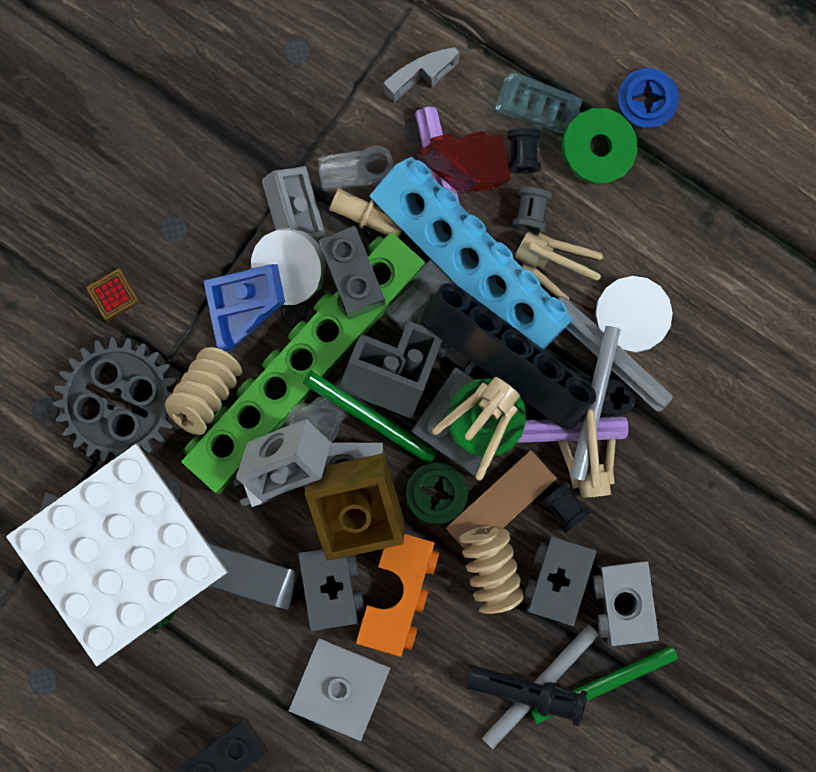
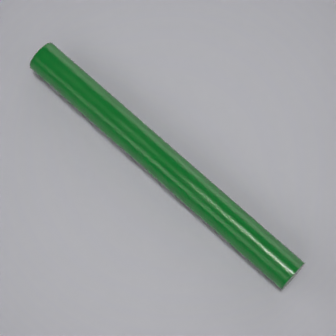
(369, 417)
(621, 676)

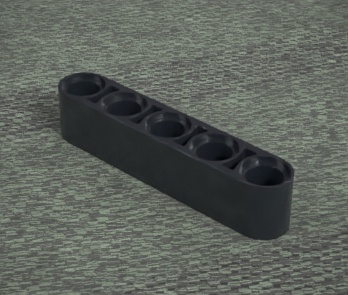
(508, 355)

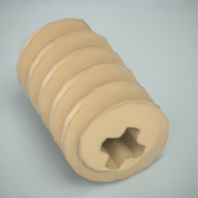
(202, 390)
(494, 567)

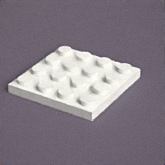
(117, 554)

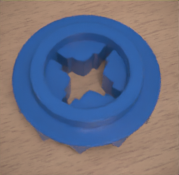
(660, 86)

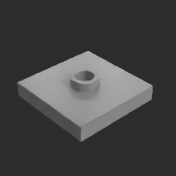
(339, 689)

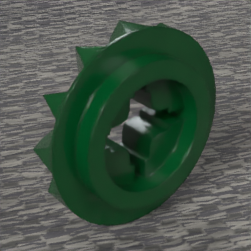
(453, 484)

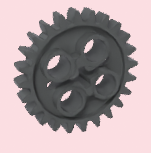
(132, 370)

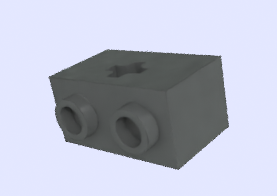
(352, 272)
(565, 601)
(321, 608)

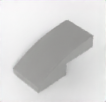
(429, 68)

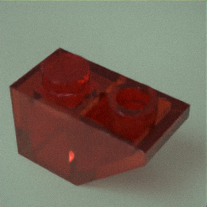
(468, 163)

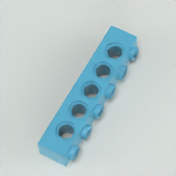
(451, 252)

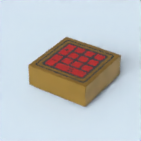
(113, 295)

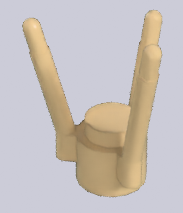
(539, 249)
(497, 400)
(597, 478)

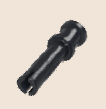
(546, 697)

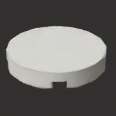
(298, 260)
(637, 309)

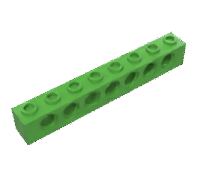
(219, 472)

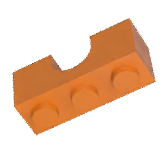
(391, 627)

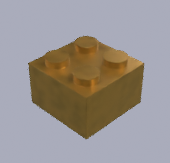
(356, 507)

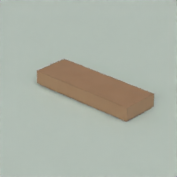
(505, 497)

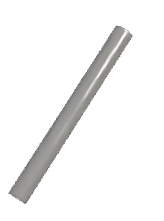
(599, 384)
(552, 673)

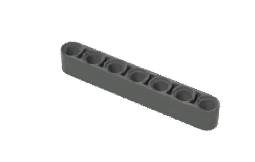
(245, 575)

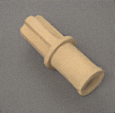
(363, 213)

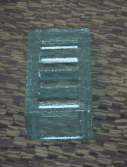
(506, 106)

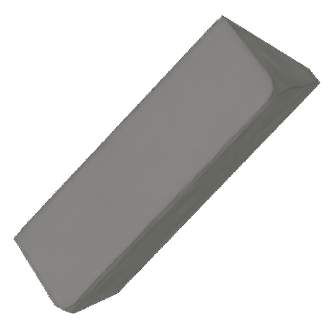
(293, 201)

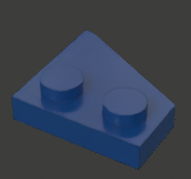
(242, 302)

